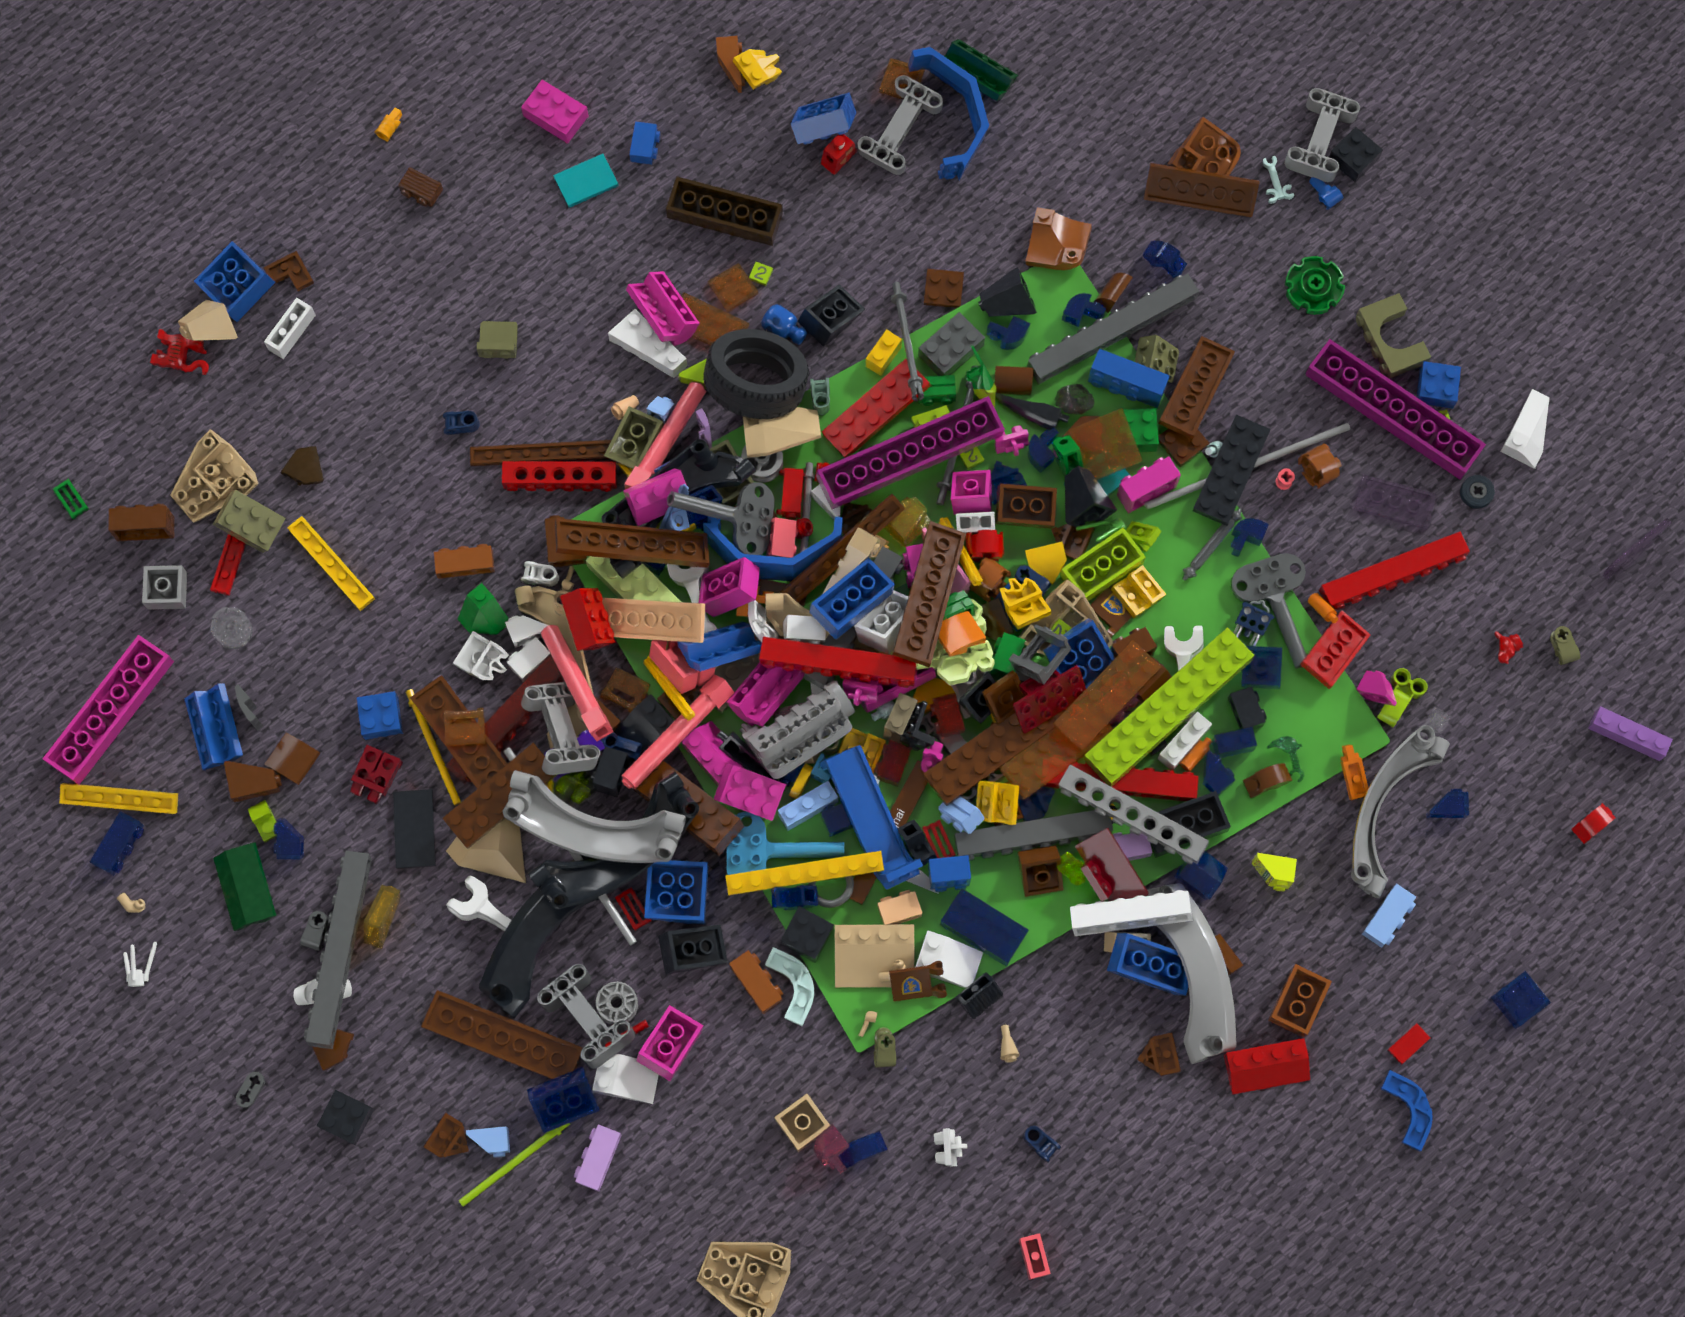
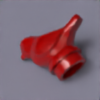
(1508, 646)

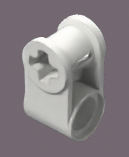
(536, 573)

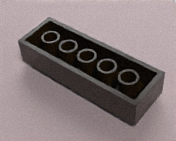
(724, 211)

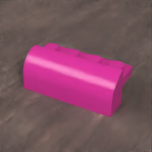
(664, 308)
(890, 692)
(763, 693)

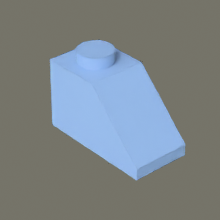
(661, 408)
(492, 1140)

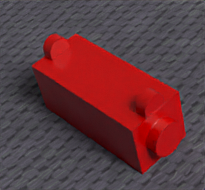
(791, 493)

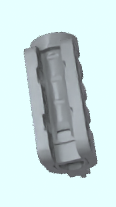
(801, 731)

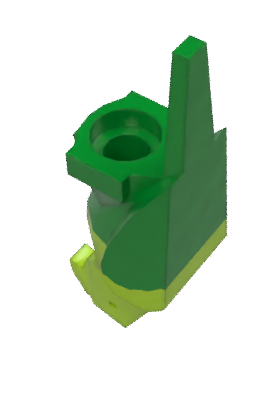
(981, 380)

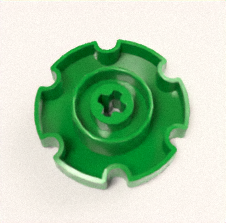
(1305, 294)

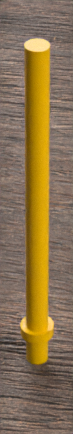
(434, 750)

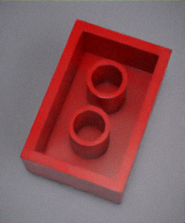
(587, 619)

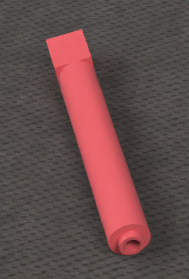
(668, 435)
(712, 695)
(591, 712)

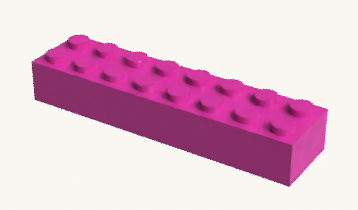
(108, 710)

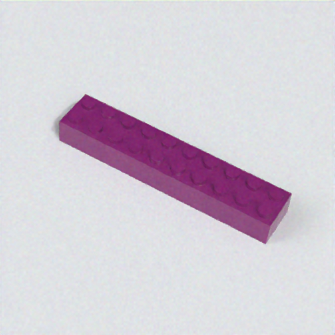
(1395, 409)
(910, 452)

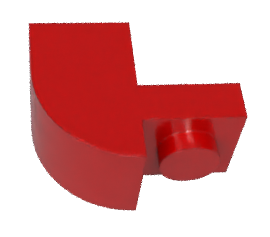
(1593, 823)

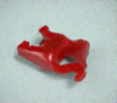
(177, 353)

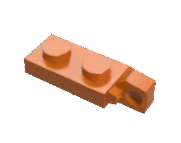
(1353, 773)

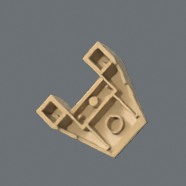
(858, 550)

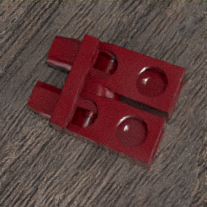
(375, 773)

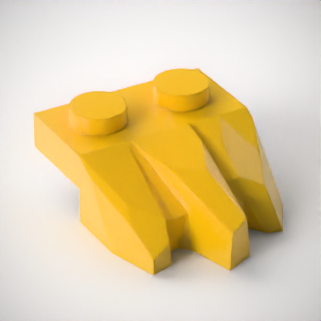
(757, 67)
(1024, 602)

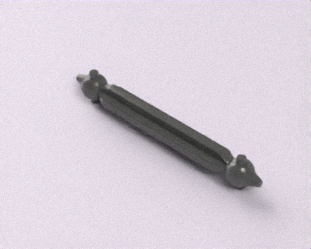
(1211, 545)

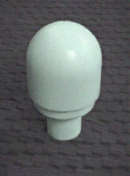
(1213, 448)
(883, 711)

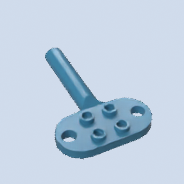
(752, 850)

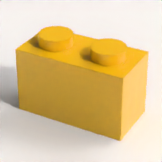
(883, 352)

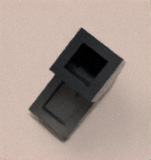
(916, 842)

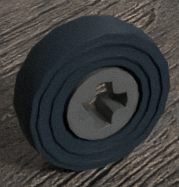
(1477, 501)

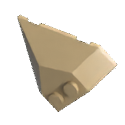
(495, 853)

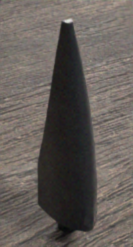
(1037, 413)
(741, 753)

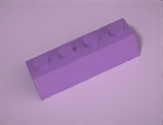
(1630, 733)

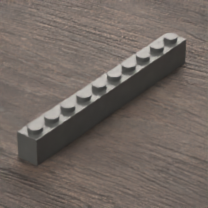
(1113, 328)
(338, 950)

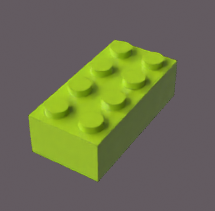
(1104, 564)

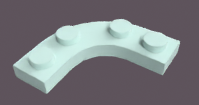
(801, 980)

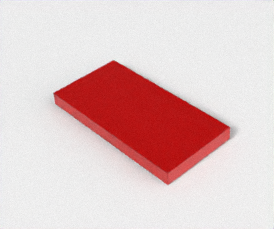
(1335, 650)

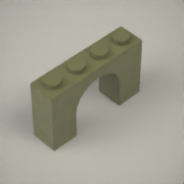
(1391, 360)

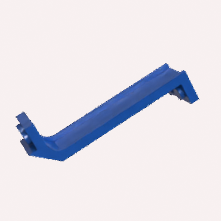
(870, 815)

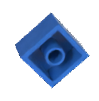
(1438, 384)
(379, 715)
(949, 873)

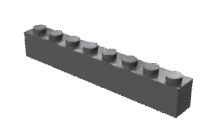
(889, 564)
(1031, 834)

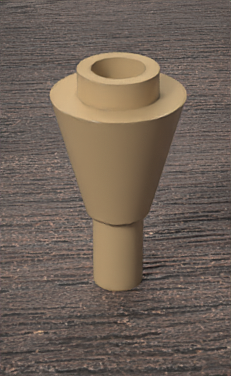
(1008, 1049)

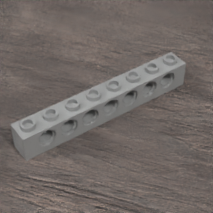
(1074, 776)

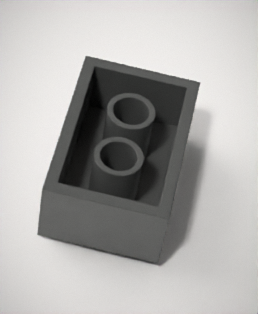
(951, 345)

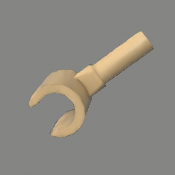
(566, 584)
(870, 1017)

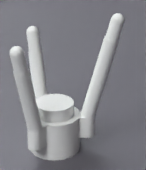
(135, 977)

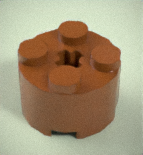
(1319, 466)
(993, 579)

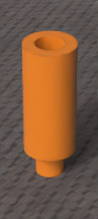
(1323, 608)
(1195, 754)

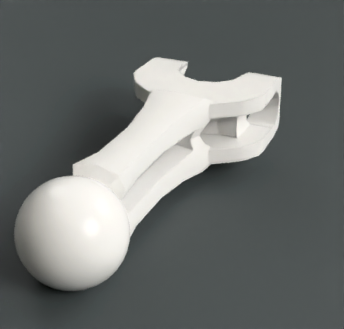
(691, 580)
(1184, 650)
(478, 906)

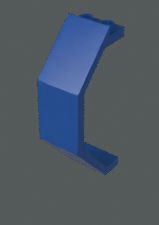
(967, 86)
(771, 567)

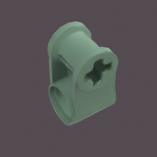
(820, 393)

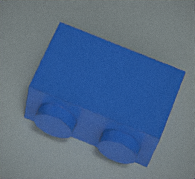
(643, 143)

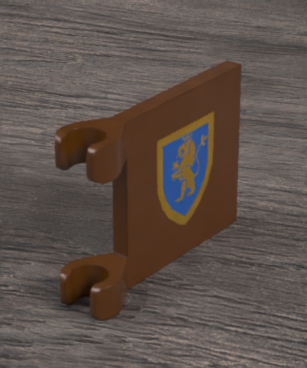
(1111, 611)
(916, 982)

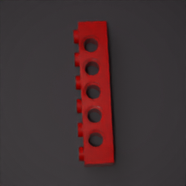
(551, 469)

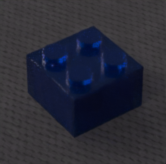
(1264, 669)
(1520, 999)

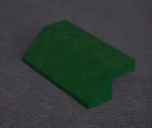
(991, 76)
(244, 886)

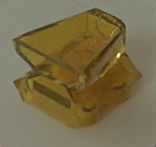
(909, 522)

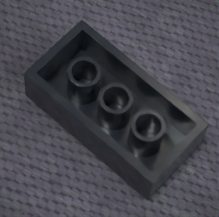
(1200, 815)

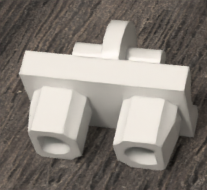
(952, 1147)

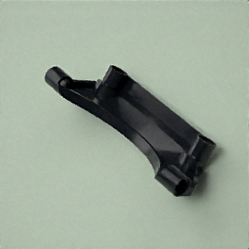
(700, 469)

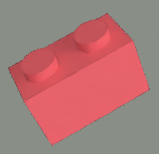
(782, 538)
(1034, 1256)

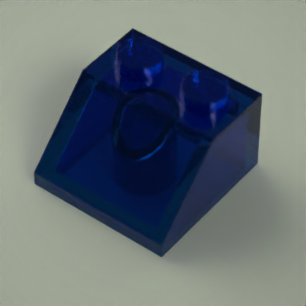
(1202, 877)

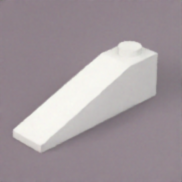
(1528, 433)

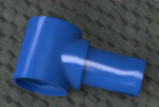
(1328, 195)

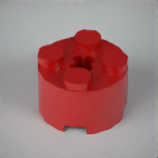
(985, 544)

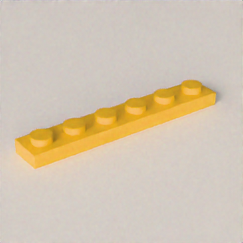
(331, 563)
(118, 798)

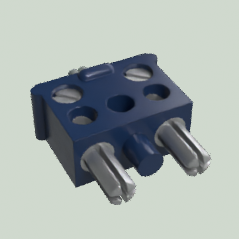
(1254, 614)

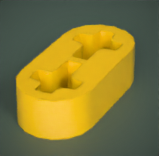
(801, 781)

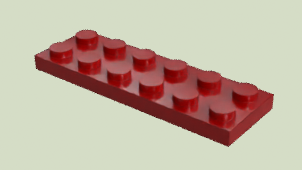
(872, 411)

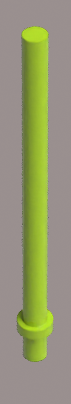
(511, 1164)

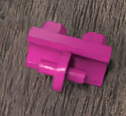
(1013, 441)
(861, 691)
(932, 756)

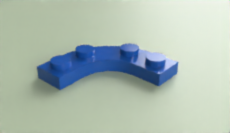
(1418, 1105)

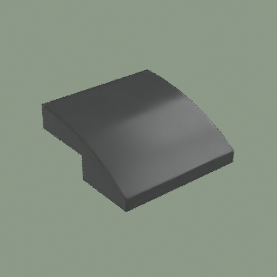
(247, 707)

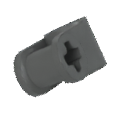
(315, 932)

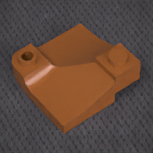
(1207, 150)
(1056, 241)

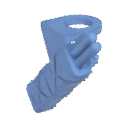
(676, 515)

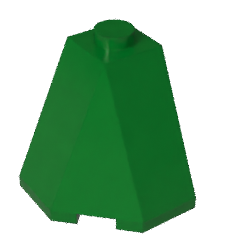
(482, 612)

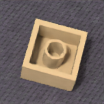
(802, 1122)

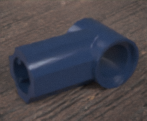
(625, 745)

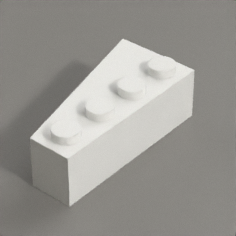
(640, 339)

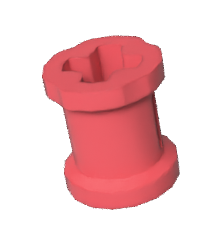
(1280, 481)

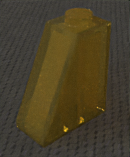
(381, 916)

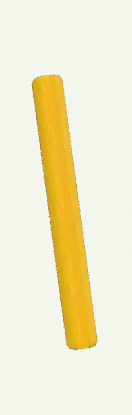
(965, 559)
(669, 689)

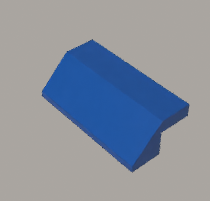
(721, 647)
(213, 726)

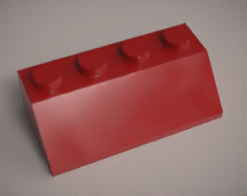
(1267, 1066)

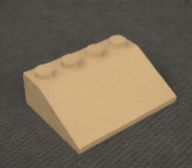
(868, 950)

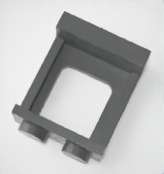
(1033, 670)

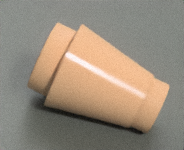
(620, 407)

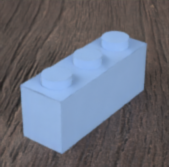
(807, 805)
(1389, 916)

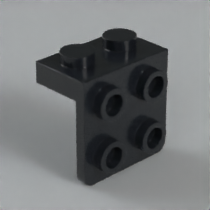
(912, 737)

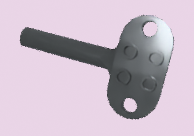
(749, 518)
(1269, 582)

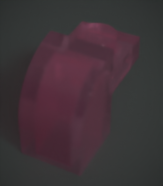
(829, 1147)

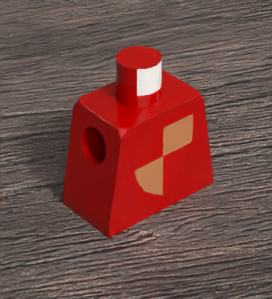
(839, 150)

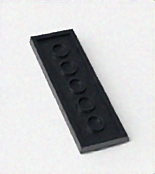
(1231, 470)

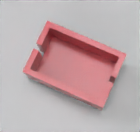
(675, 666)

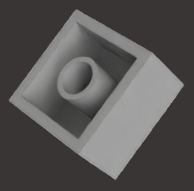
(164, 587)

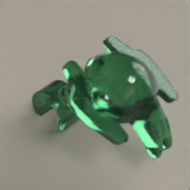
(1290, 746)

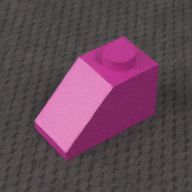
(1376, 688)

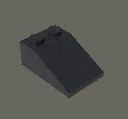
(830, 315)
(645, 723)
(692, 949)

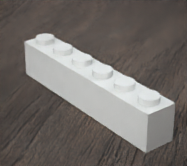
(1131, 913)

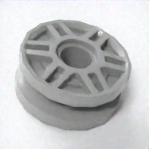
(615, 991)

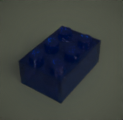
(563, 1100)

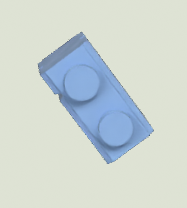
(962, 815)

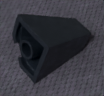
(1008, 296)
(1085, 498)

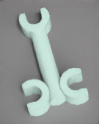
(1278, 192)

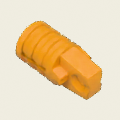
(389, 125)

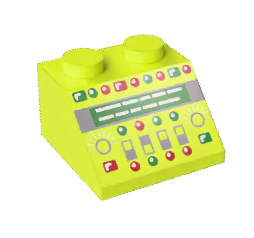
(1275, 870)

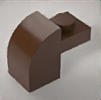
(1267, 779)

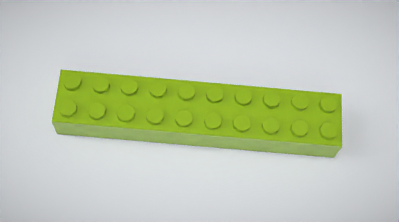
(1168, 707)

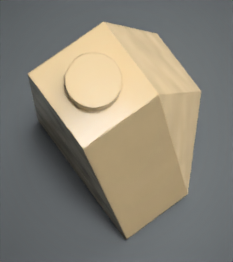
(207, 322)

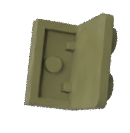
(497, 339)
(1158, 355)

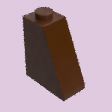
(559, 559)
(250, 781)

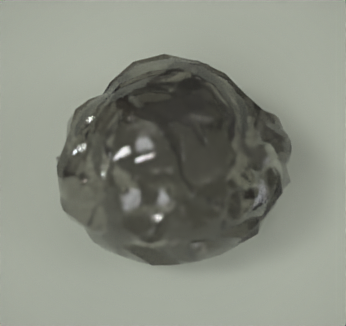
(1074, 399)

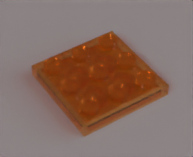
(1106, 444)

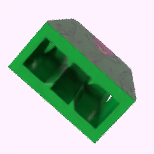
(1065, 450)

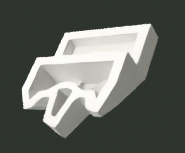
(480, 657)

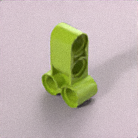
(1403, 694)

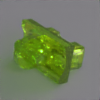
(580, 790)
(1072, 869)

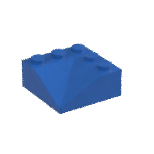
(823, 119)
(234, 281)
(1087, 651)
(677, 892)

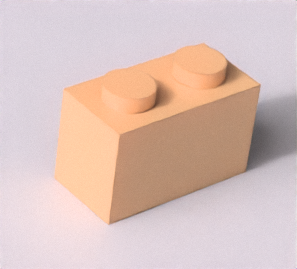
(900, 908)

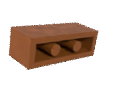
(464, 561)
(756, 981)

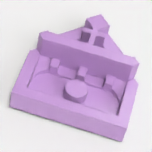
(703, 424)

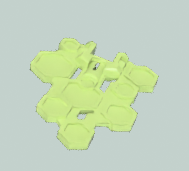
(959, 667)

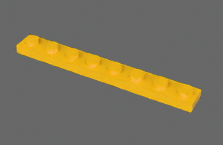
(804, 873)

